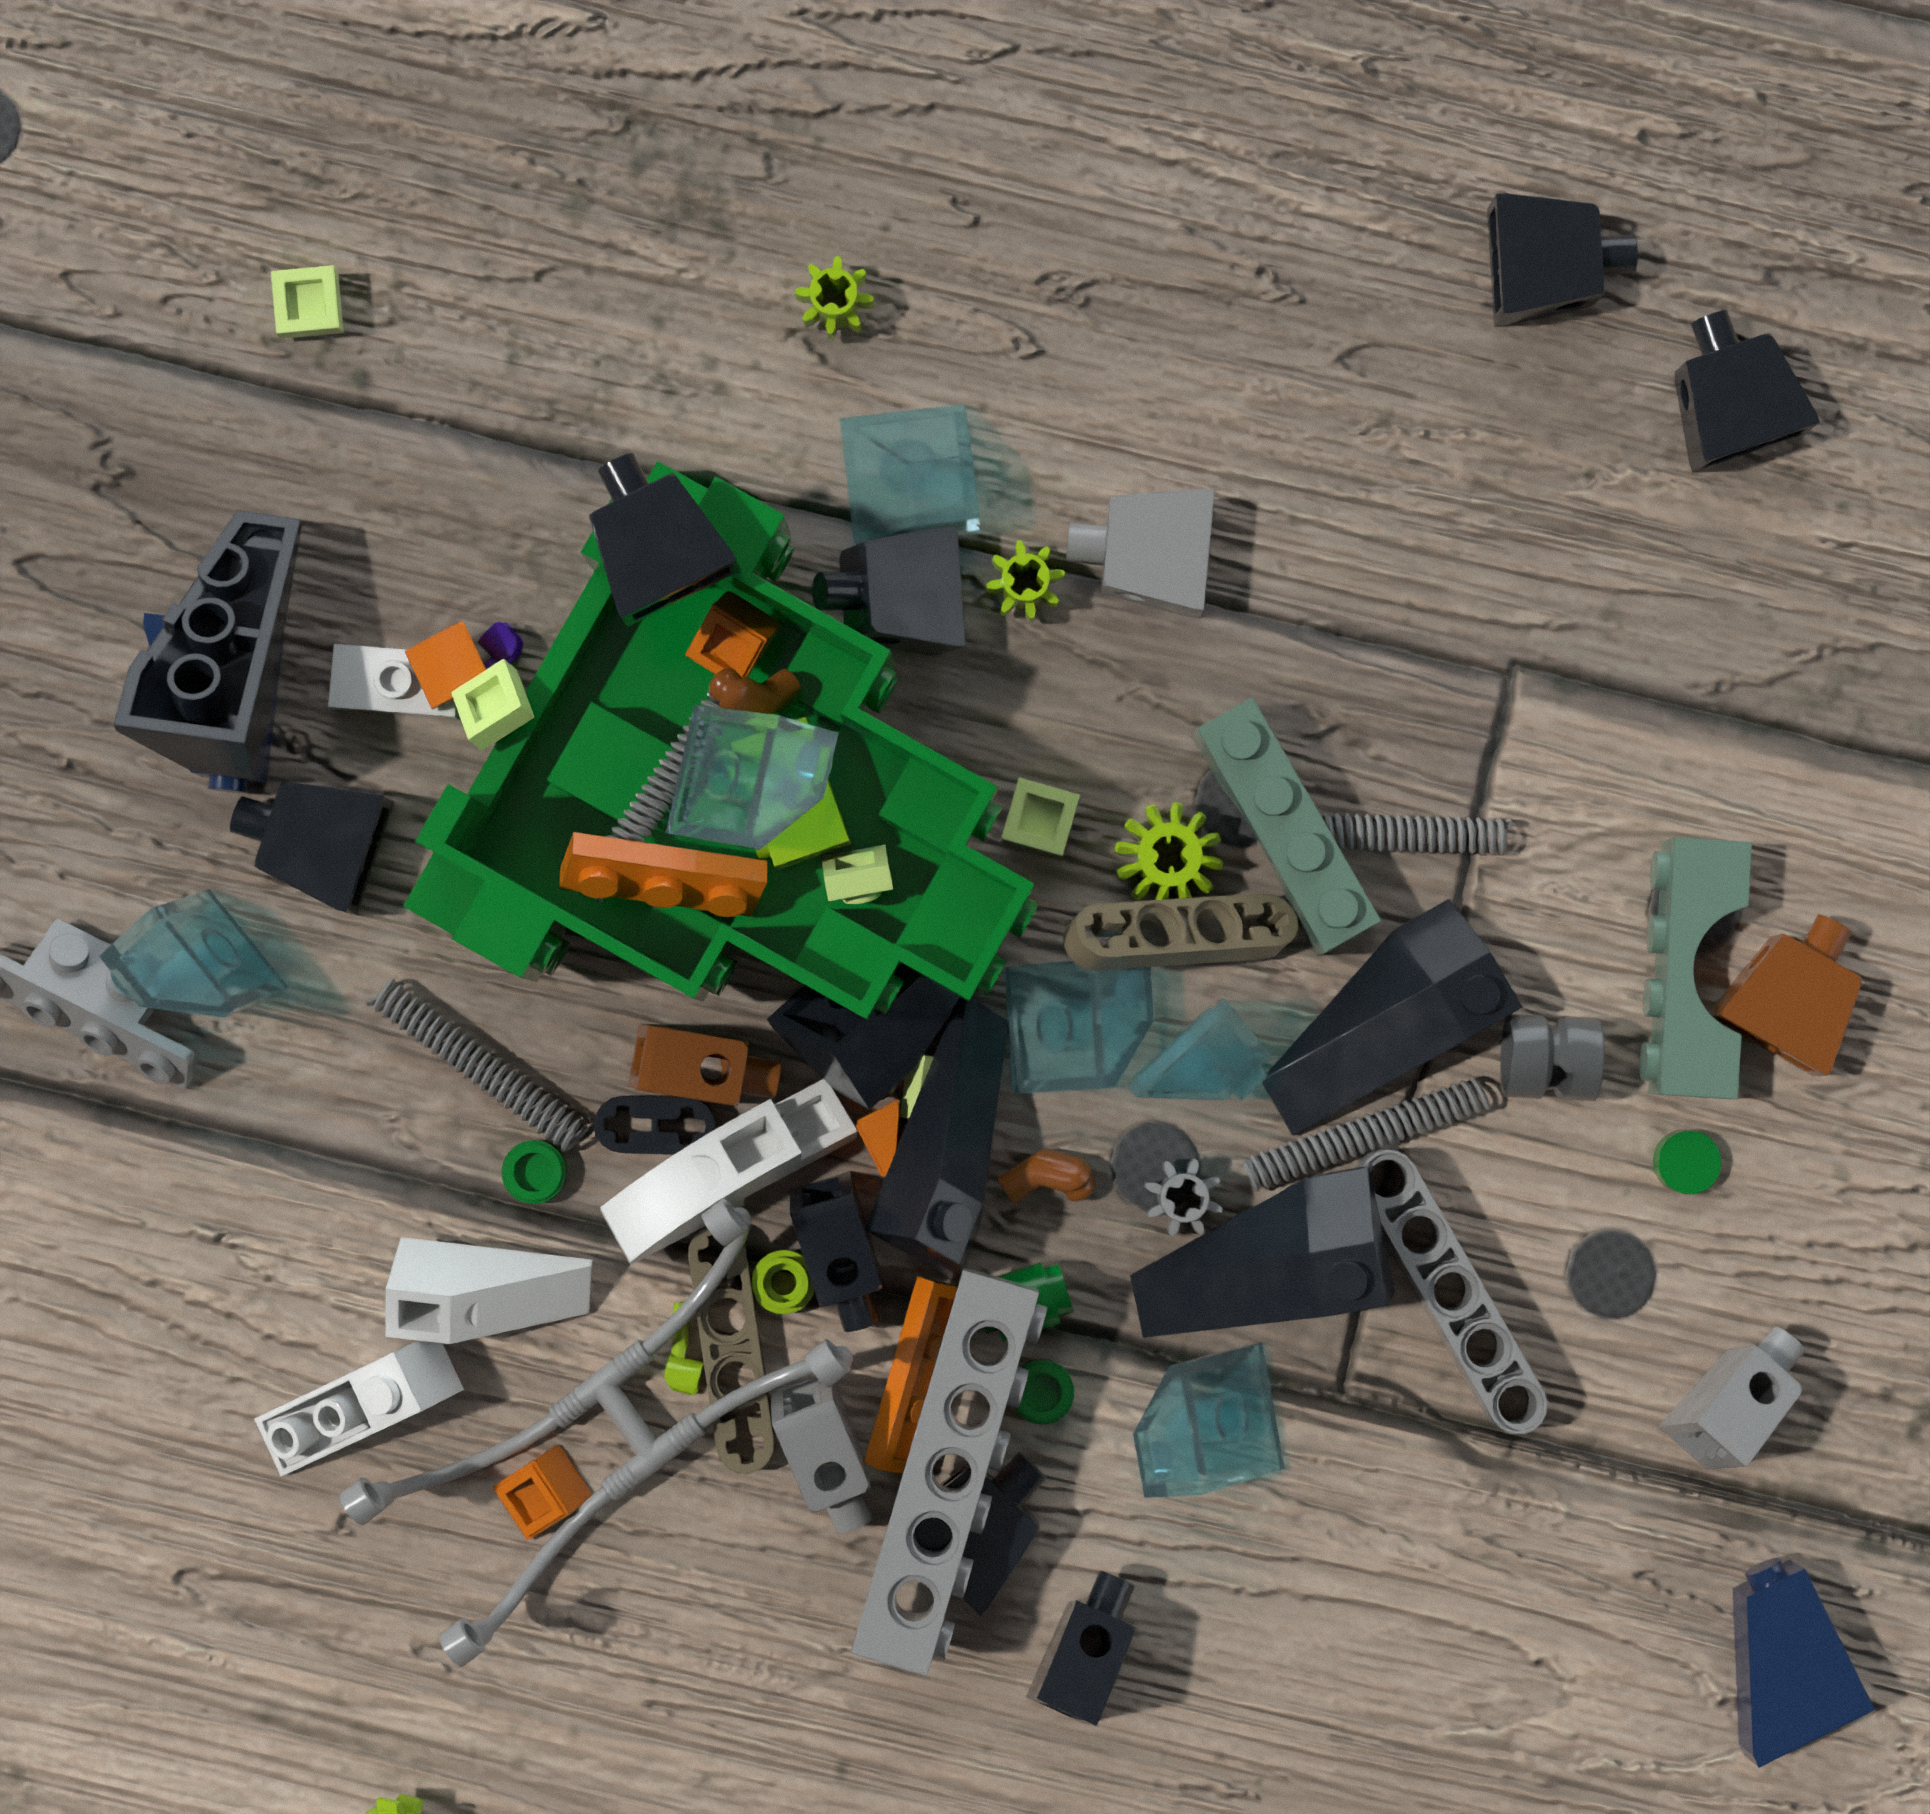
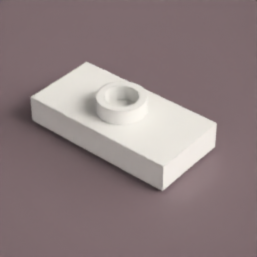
(379, 683)

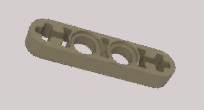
(1179, 923)
(739, 1347)

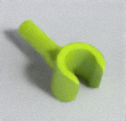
(681, 1372)

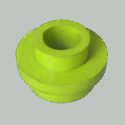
(764, 1290)

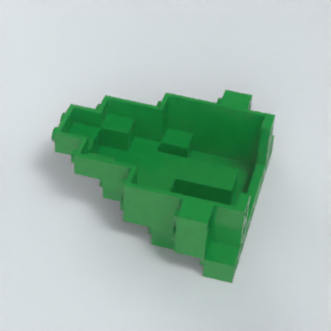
(606, 716)

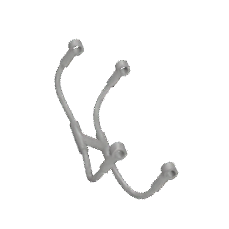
(826, 1361)

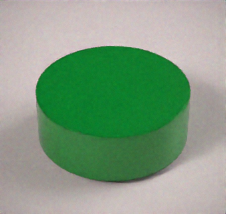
(1687, 1161)
(534, 1171)
(1046, 1393)

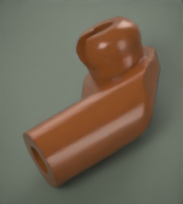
(752, 696)
(1052, 1170)

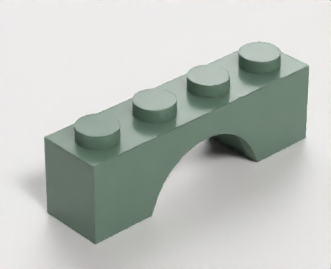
(1287, 826)
(1688, 1047)

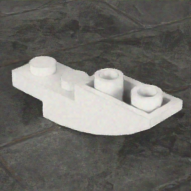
(726, 1165)

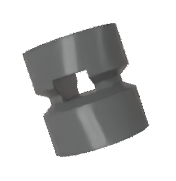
(1551, 1057)

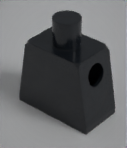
(1550, 256)
(1737, 395)
(655, 541)
(900, 591)
(317, 839)
(832, 1227)
(1005, 1533)
(1069, 1677)

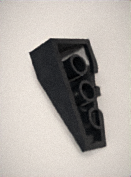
(213, 667)
(1405, 1005)
(863, 1055)
(942, 1163)
(1284, 1260)

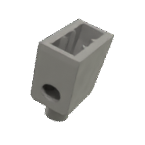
(1151, 549)
(1737, 1402)
(817, 1431)

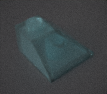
(909, 472)
(748, 776)
(191, 960)
(1074, 1024)
(1205, 1060)
(1209, 1425)

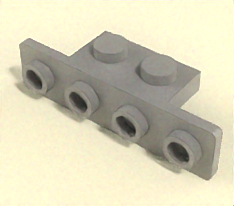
(73, 989)

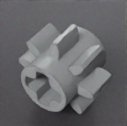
(1190, 1213)

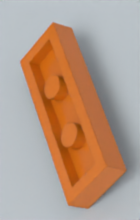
(662, 875)
(910, 1374)

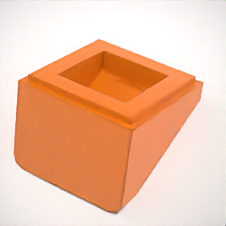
(733, 636)
(445, 663)
(880, 1134)
(543, 1492)

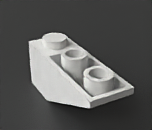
(477, 1291)
(358, 1405)

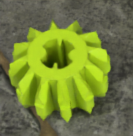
(1190, 854)

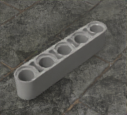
(1471, 1314)

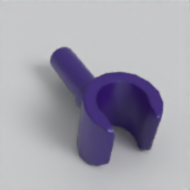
(501, 643)

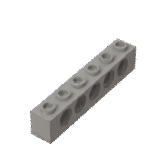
(885, 1629)

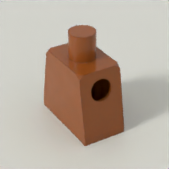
(1795, 997)
(671, 1062)

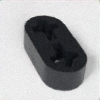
(655, 1109)

